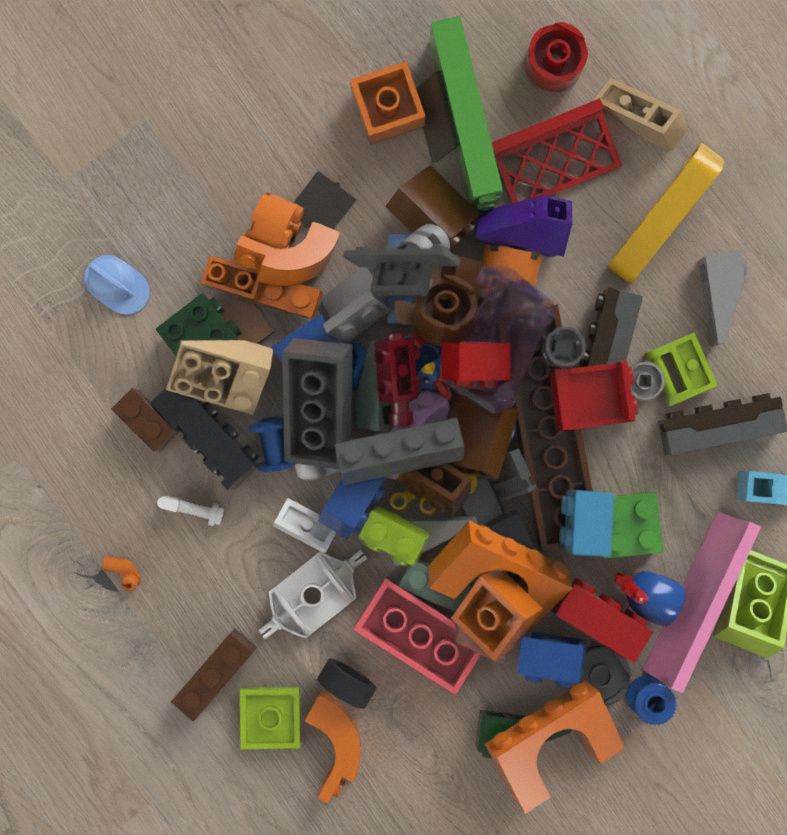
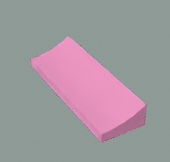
(706, 593)

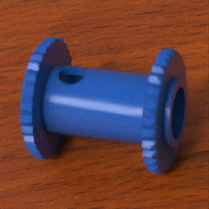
(272, 443)
(661, 707)

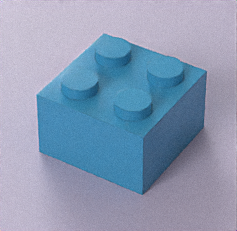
(587, 522)

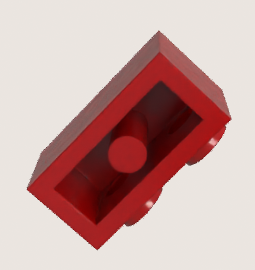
(475, 362)

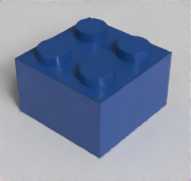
(348, 504)
(552, 658)

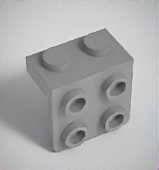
(353, 306)

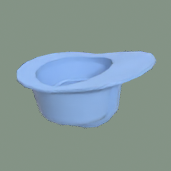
(117, 284)

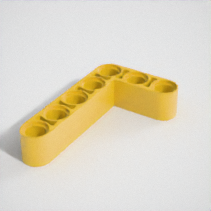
(667, 213)

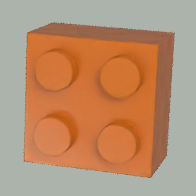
(388, 102)
(496, 613)

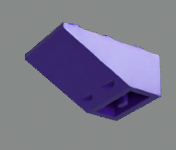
(530, 224)

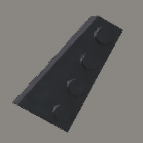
(208, 436)

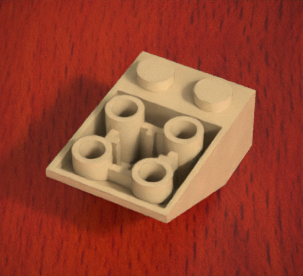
(222, 372)

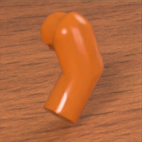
(126, 570)

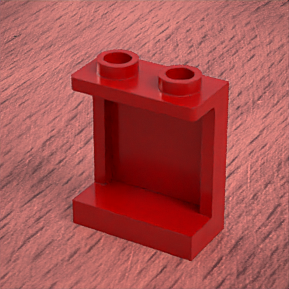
(593, 396)

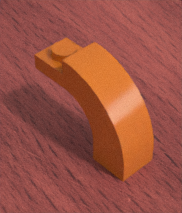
(292, 264)
(339, 725)

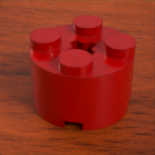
(553, 40)

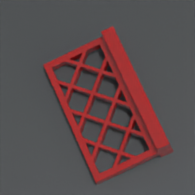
(553, 128)

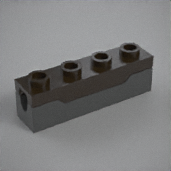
(613, 327)
(722, 426)

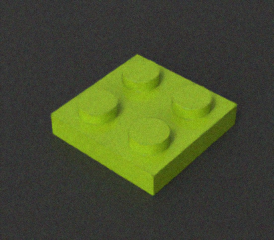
(270, 718)

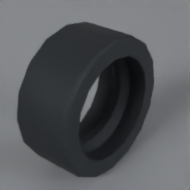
(346, 683)

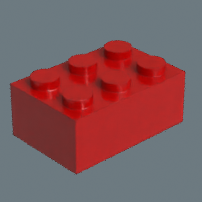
(603, 620)

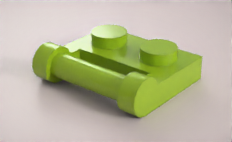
(690, 366)

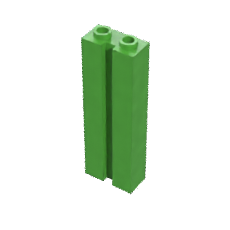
(475, 151)

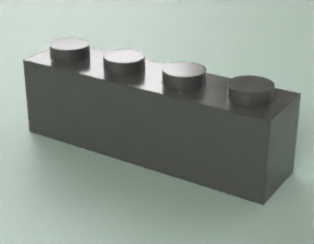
(400, 451)

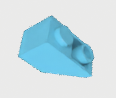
(762, 487)

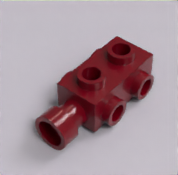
(397, 376)

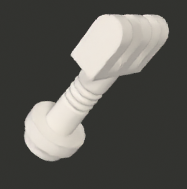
(175, 504)

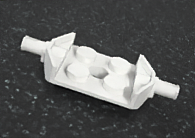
(337, 589)

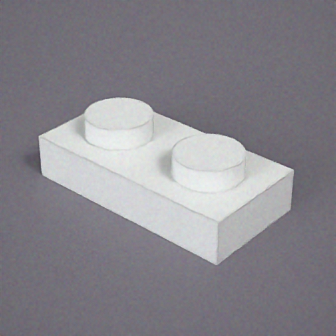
(304, 525)

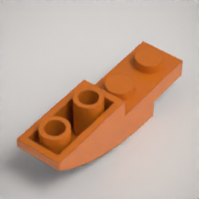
(243, 283)

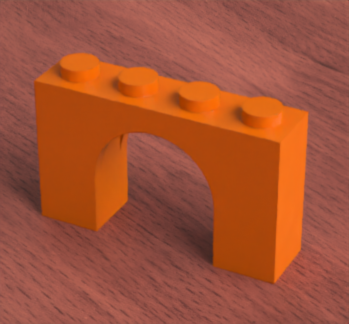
(481, 550)
(518, 747)

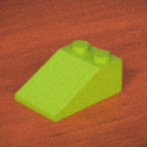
(756, 607)

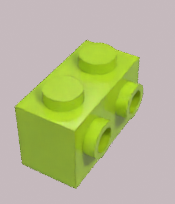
(395, 536)

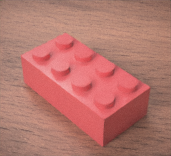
(416, 635)

